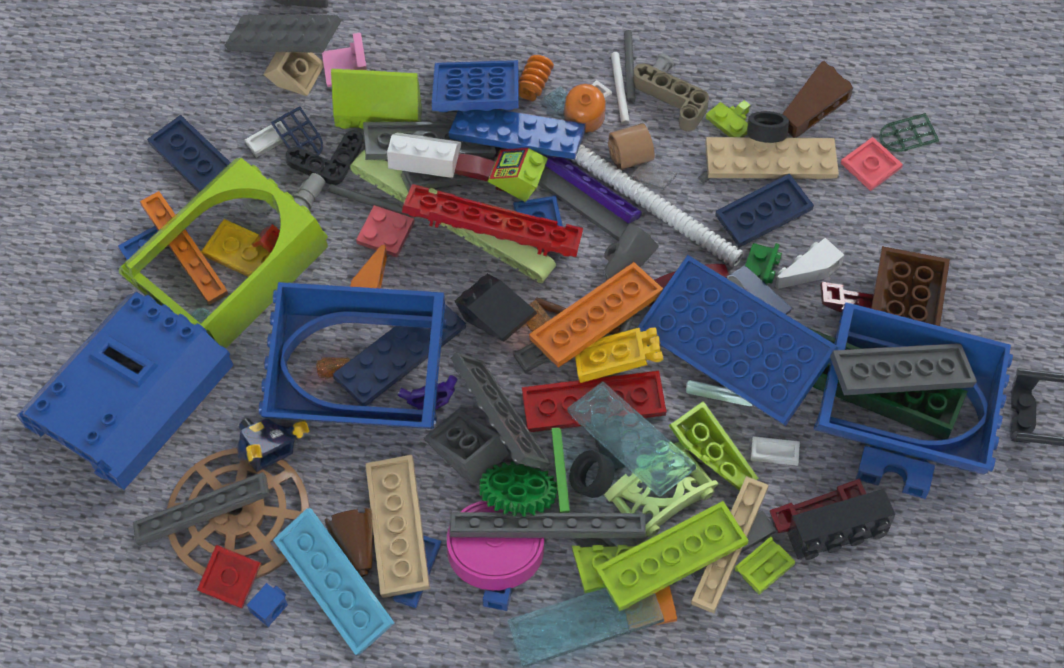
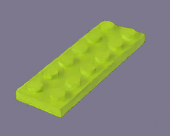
(671, 555)

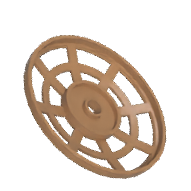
(244, 523)

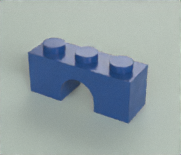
(915, 473)

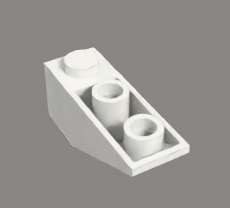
(814, 265)

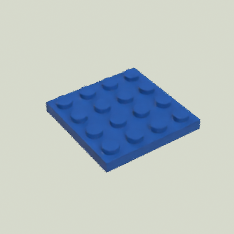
(475, 86)

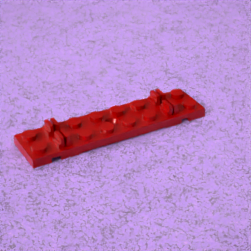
(492, 221)

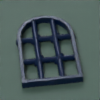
(300, 126)

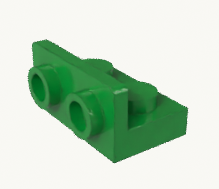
(762, 260)

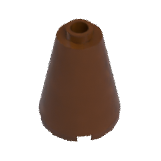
(354, 537)

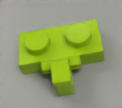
(731, 119)

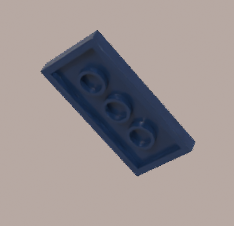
(188, 152)
(764, 210)

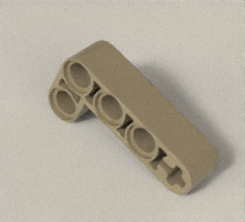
(665, 87)

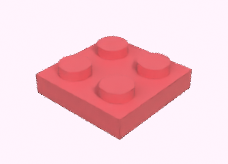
(385, 228)

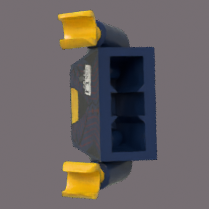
(267, 441)

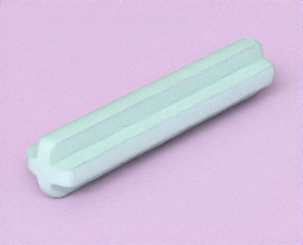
(714, 392)

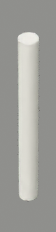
(620, 88)

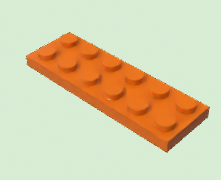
(596, 314)

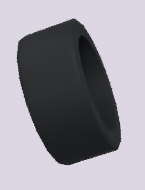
(767, 127)
(603, 479)

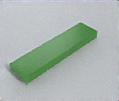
(560, 472)

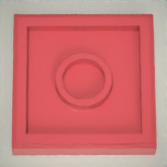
(871, 163)

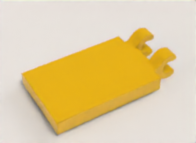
(618, 354)

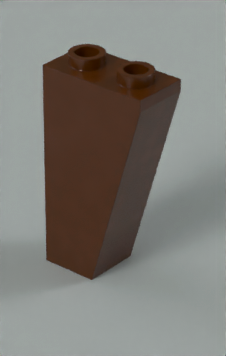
(817, 99)

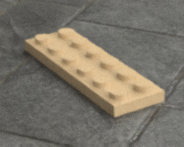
(754, 159)
(397, 526)

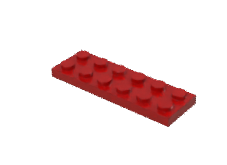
(548, 403)

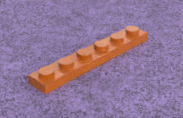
(186, 250)

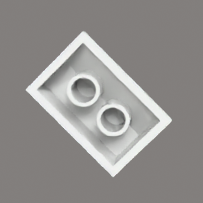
(423, 154)

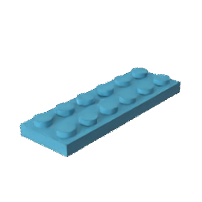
(333, 581)

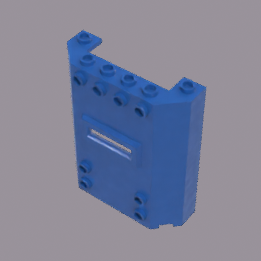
(125, 416)

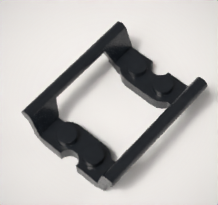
(1025, 405)

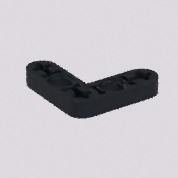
(327, 166)

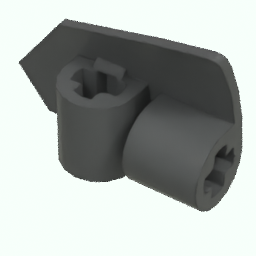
(632, 247)

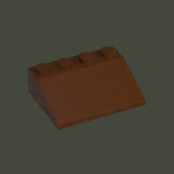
(911, 285)

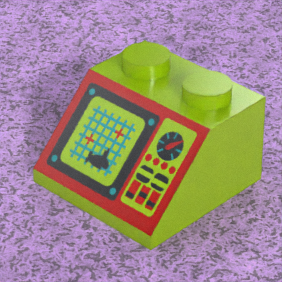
(518, 171)

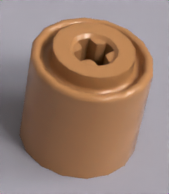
(631, 146)

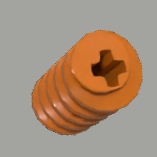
(534, 77)

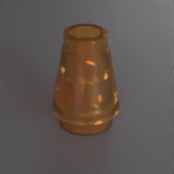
(329, 365)

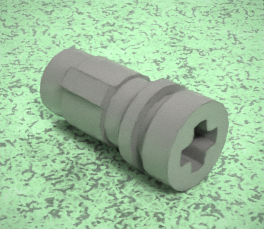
(309, 190)

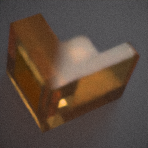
(539, 319)

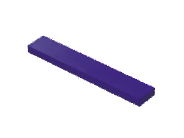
(593, 188)

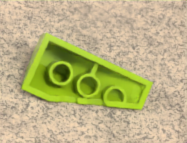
(710, 443)

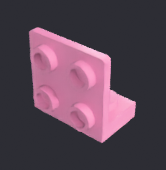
(346, 58)

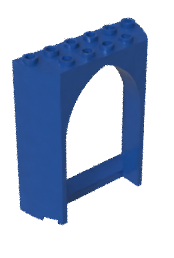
(311, 307)
(987, 359)

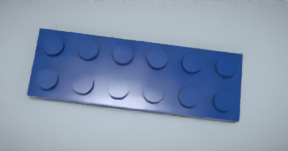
(517, 131)

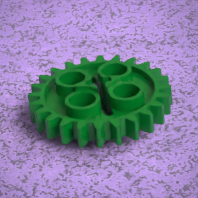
(517, 489)

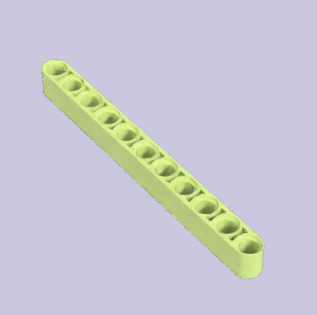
(510, 252)

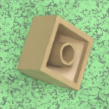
(294, 71)

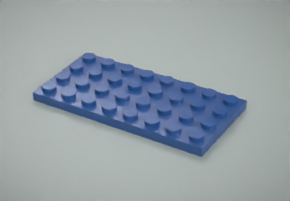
(738, 339)

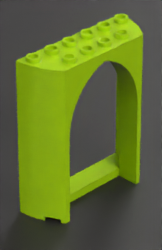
(297, 247)

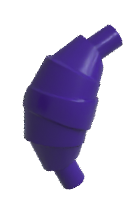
(416, 396)

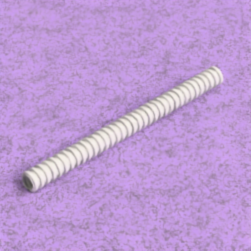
(658, 206)

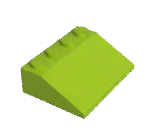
(374, 97)

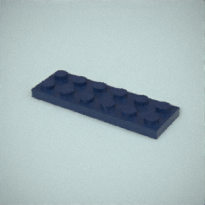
(391, 358)

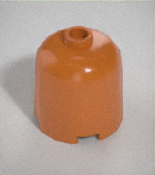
(585, 105)

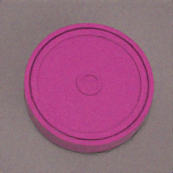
(494, 561)

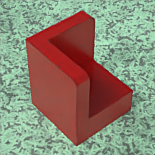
(267, 238)

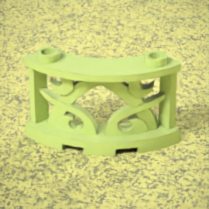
(627, 488)

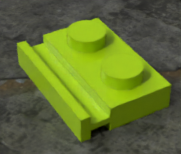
(765, 565)

